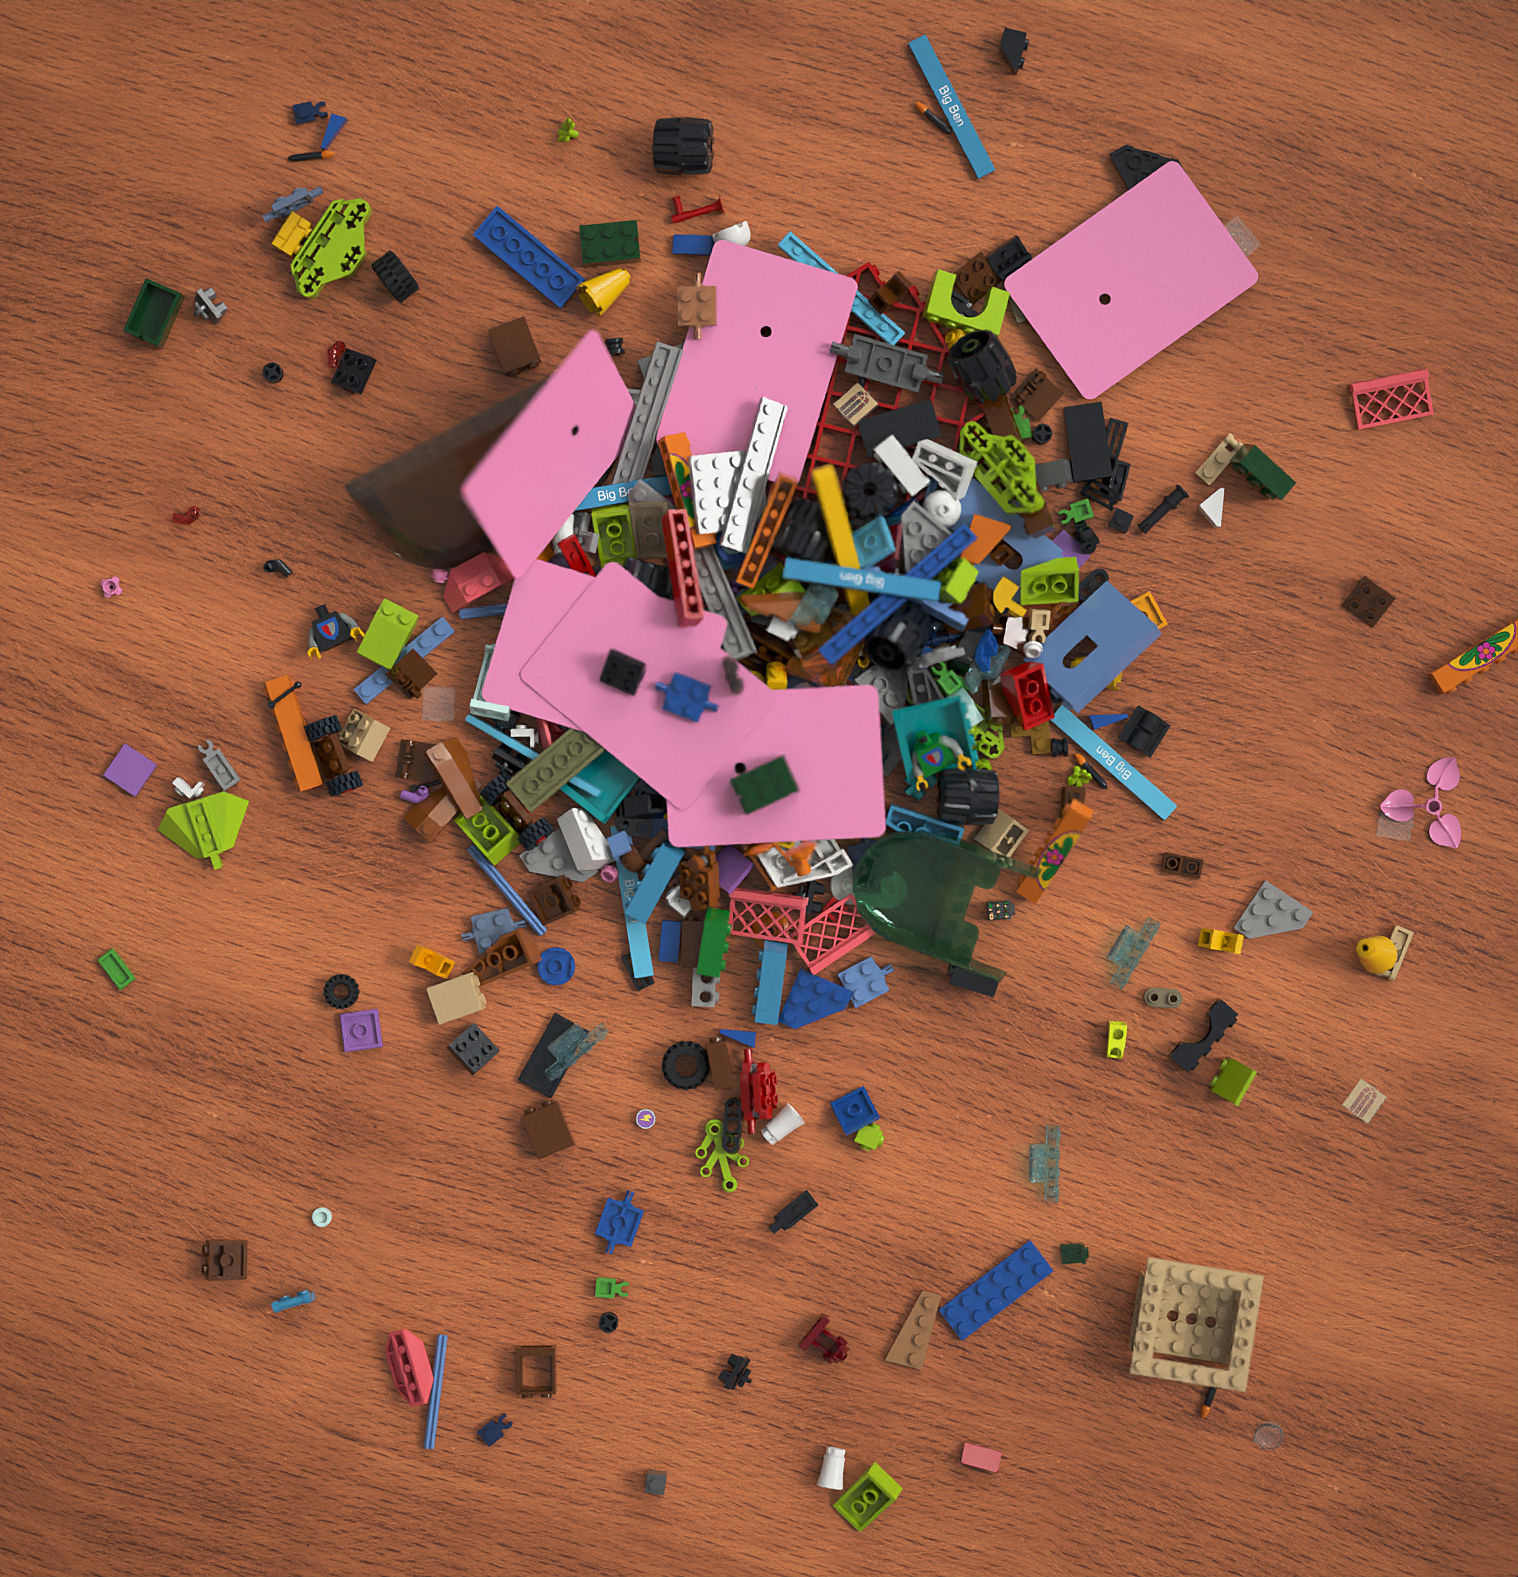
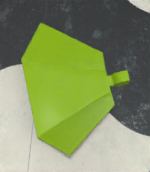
(206, 825)

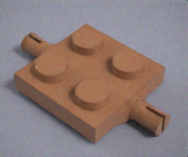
(697, 306)

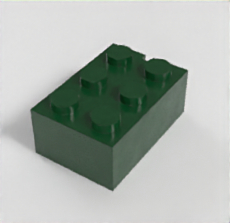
(610, 243)
(154, 313)
(1262, 472)
(765, 784)

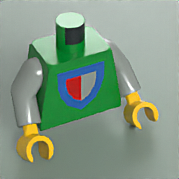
(934, 754)

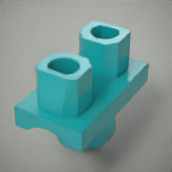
(914, 792)

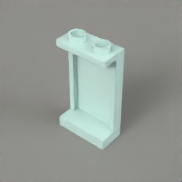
(478, 705)

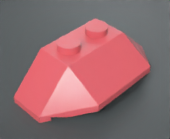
(475, 580)
(409, 1366)

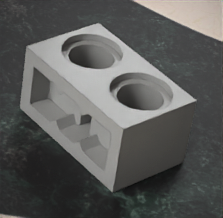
(699, 986)

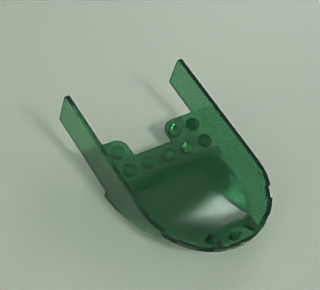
(919, 890)

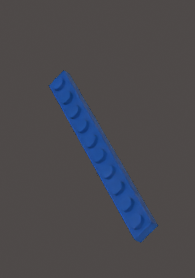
(887, 604)

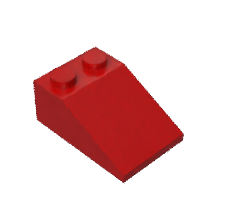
(1028, 694)

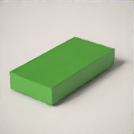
(116, 969)

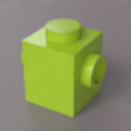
(869, 1137)

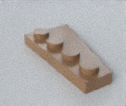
(913, 1339)

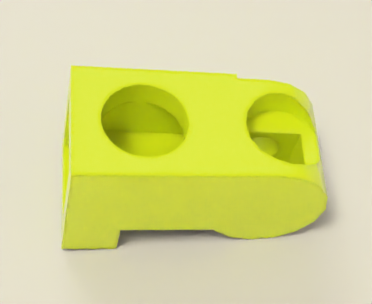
(1116, 1039)

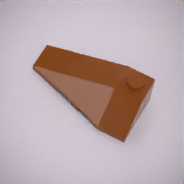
(780, 605)
(454, 772)
(433, 813)
(507, 955)

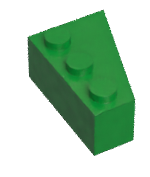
(713, 942)

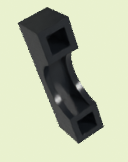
(1220, 1018)

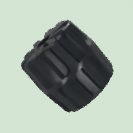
(683, 146)
(982, 366)
(871, 477)
(803, 533)
(652, 575)
(898, 638)
(968, 796)

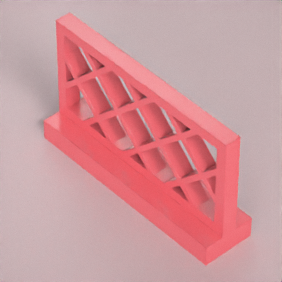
(1385, 383)
(772, 899)
(841, 948)

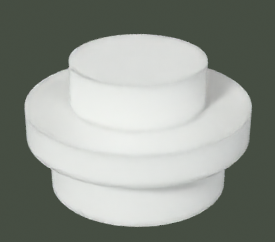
(1032, 649)

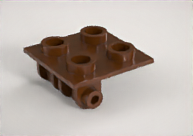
(976, 278)
(1037, 394)
(1368, 601)
(411, 674)
(412, 762)

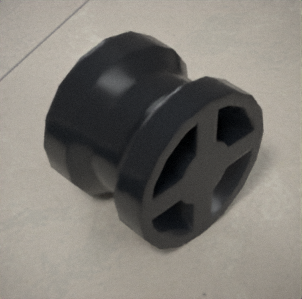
(614, 346)
(270, 370)
(1042, 434)
(1059, 747)
(606, 1324)

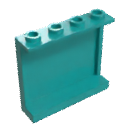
(939, 716)
(611, 777)

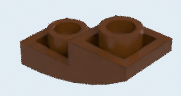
(1182, 865)

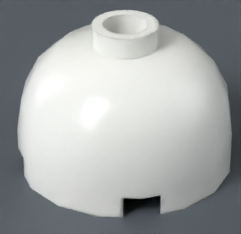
(734, 234)
(943, 507)

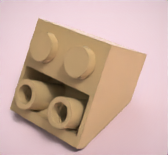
(363, 734)
(1002, 835)

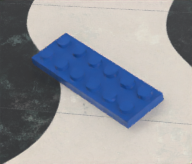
(528, 257)
(995, 1290)

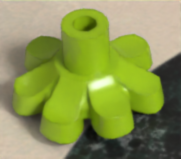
(567, 131)
(1078, 777)

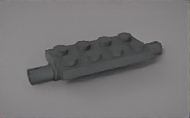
(886, 363)

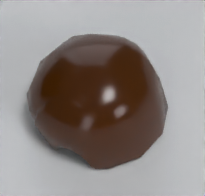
(632, 860)

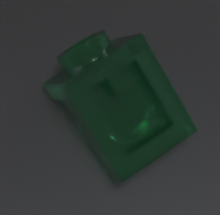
(1074, 1253)

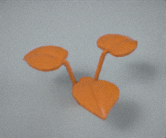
(799, 854)

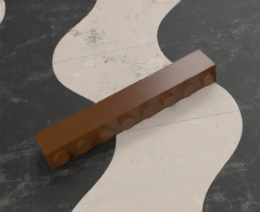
(1002, 423)

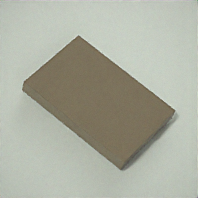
(648, 528)

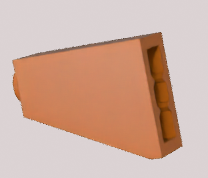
(988, 534)

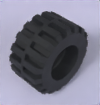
(395, 276)
(676, 1079)

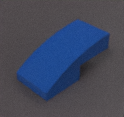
(692, 245)
(986, 648)
(670, 941)

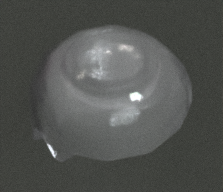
(1268, 1435)

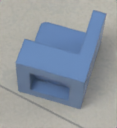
(619, 845)

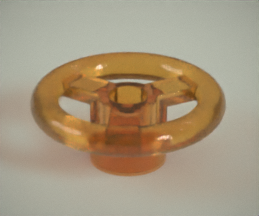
(1060, 613)

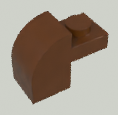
(890, 293)

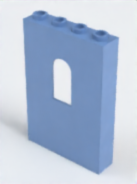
(1033, 550)
(1118, 631)

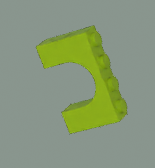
(940, 308)

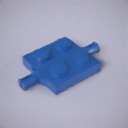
(686, 697)
(619, 1222)

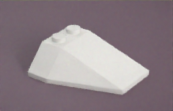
(824, 862)

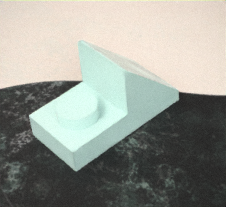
(973, 714)

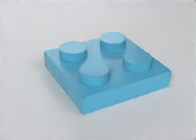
(872, 542)

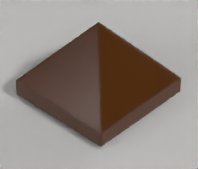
(1001, 554)

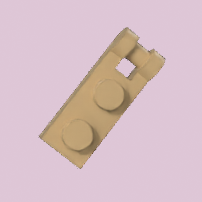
(1218, 460)
(1401, 938)

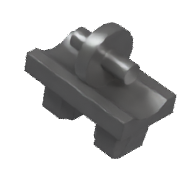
(206, 308)

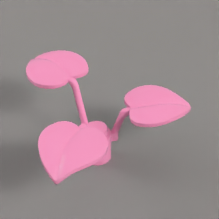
(1400, 804)

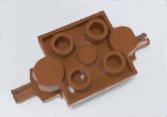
(700, 880)

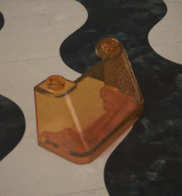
(815, 668)

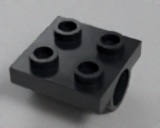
(353, 371)
(623, 672)
(1144, 731)
(473, 1049)

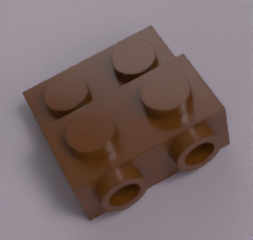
(554, 899)
(225, 1260)

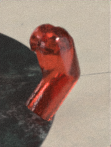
(334, 352)
(188, 518)

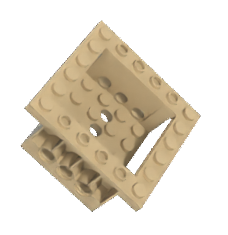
(1206, 1292)

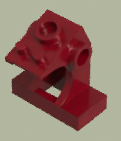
(836, 1353)

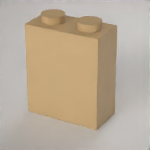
(456, 998)

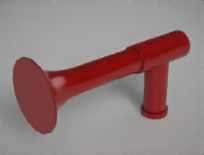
(682, 216)

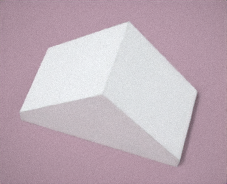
(1212, 508)

